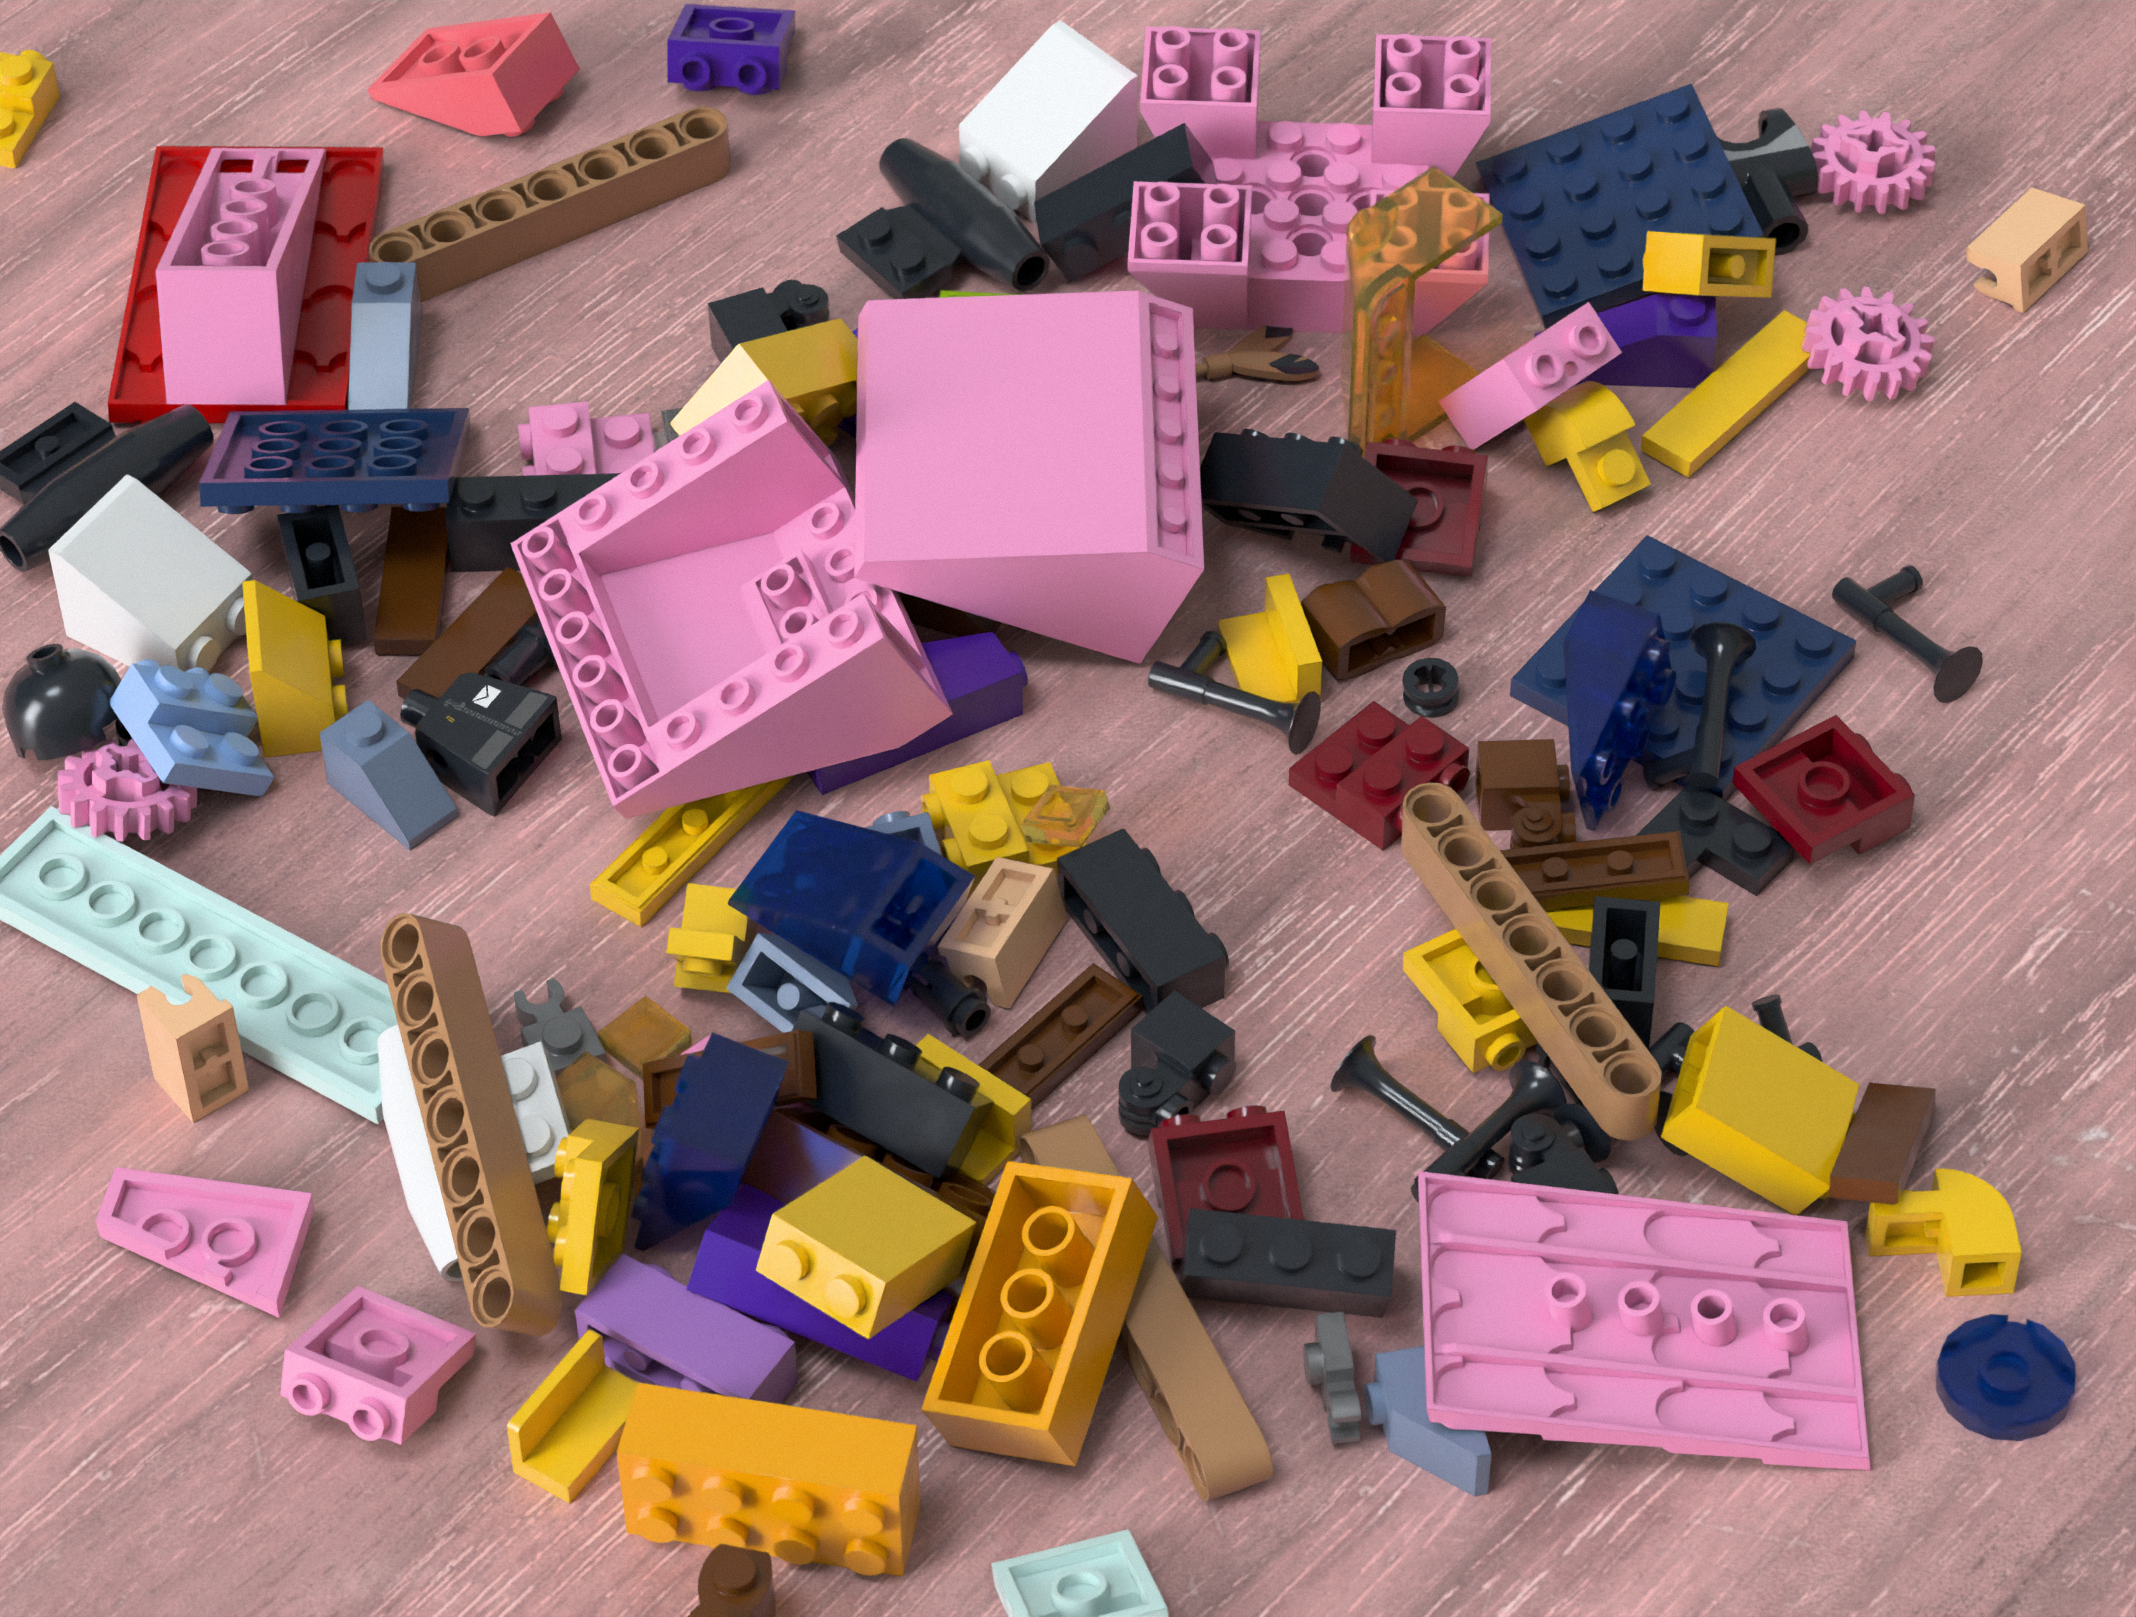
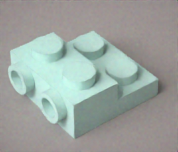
(1080, 1580)

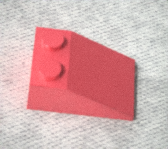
(481, 74)

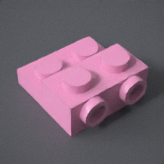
(568, 441)
(374, 1365)

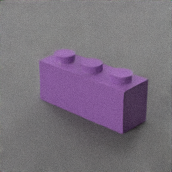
(683, 1339)

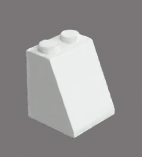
(1050, 120)
(147, 583)

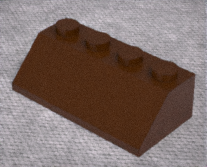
(808, 1147)

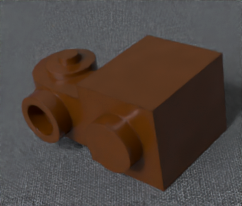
(1522, 792)

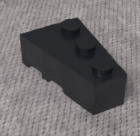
(1304, 487)

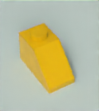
(1708, 264)

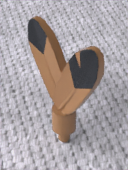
(1259, 357)

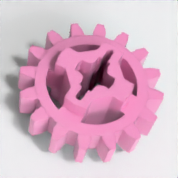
(1873, 162)
(1867, 343)
(121, 793)

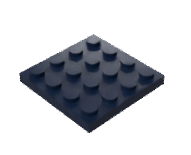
(1590, 193)
(335, 459)
(1766, 692)

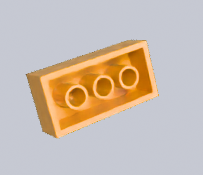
(1040, 1313)
(770, 1479)

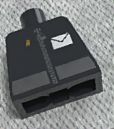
(484, 736)

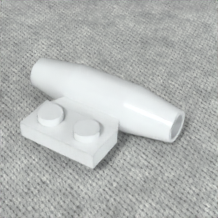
(538, 1114)

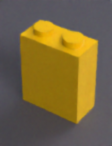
(1760, 1110)
(865, 1246)

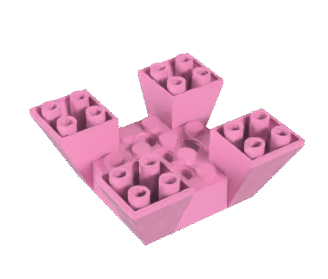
(1275, 224)

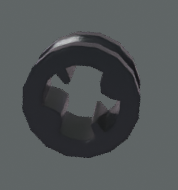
(1430, 672)

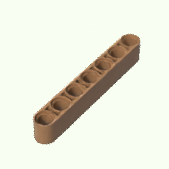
(560, 202)
(1531, 962)
(471, 1126)
(1169, 1345)

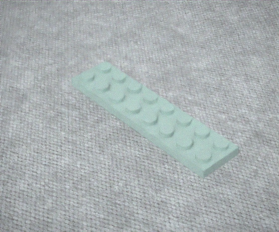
(153, 925)

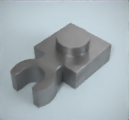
(561, 1032)
(1331, 1366)

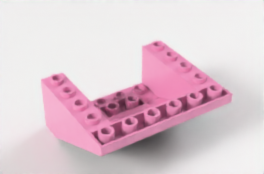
(1032, 460)
(721, 615)

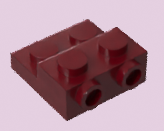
(1449, 504)
(1372, 765)
(1827, 791)
(1223, 1166)

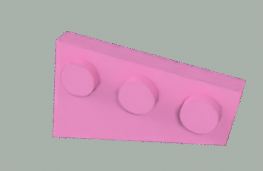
(211, 1231)

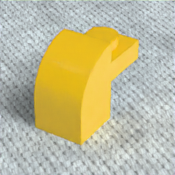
(1590, 431)
(710, 939)
(1959, 1221)

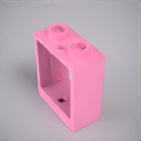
(1530, 376)

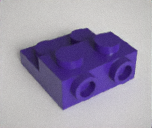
(730, 48)

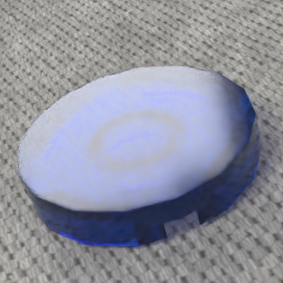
(2005, 1378)

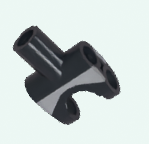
(1773, 174)

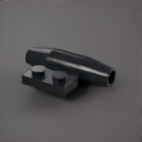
(943, 221)
(77, 460)

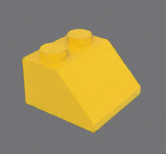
(291, 671)

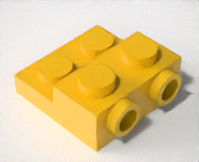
(26, 99)
(984, 813)
(1469, 1004)
(594, 1201)

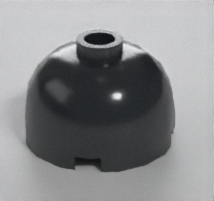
(60, 702)

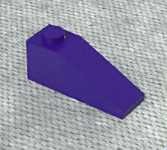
(1661, 342)

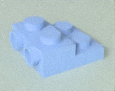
(192, 727)

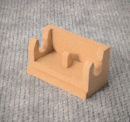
(2030, 247)
(1005, 928)
(194, 1048)

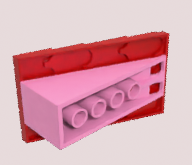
(245, 280)

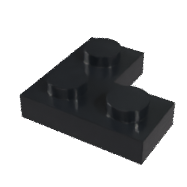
(1723, 839)

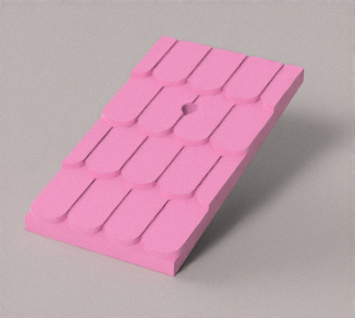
(1640, 1323)

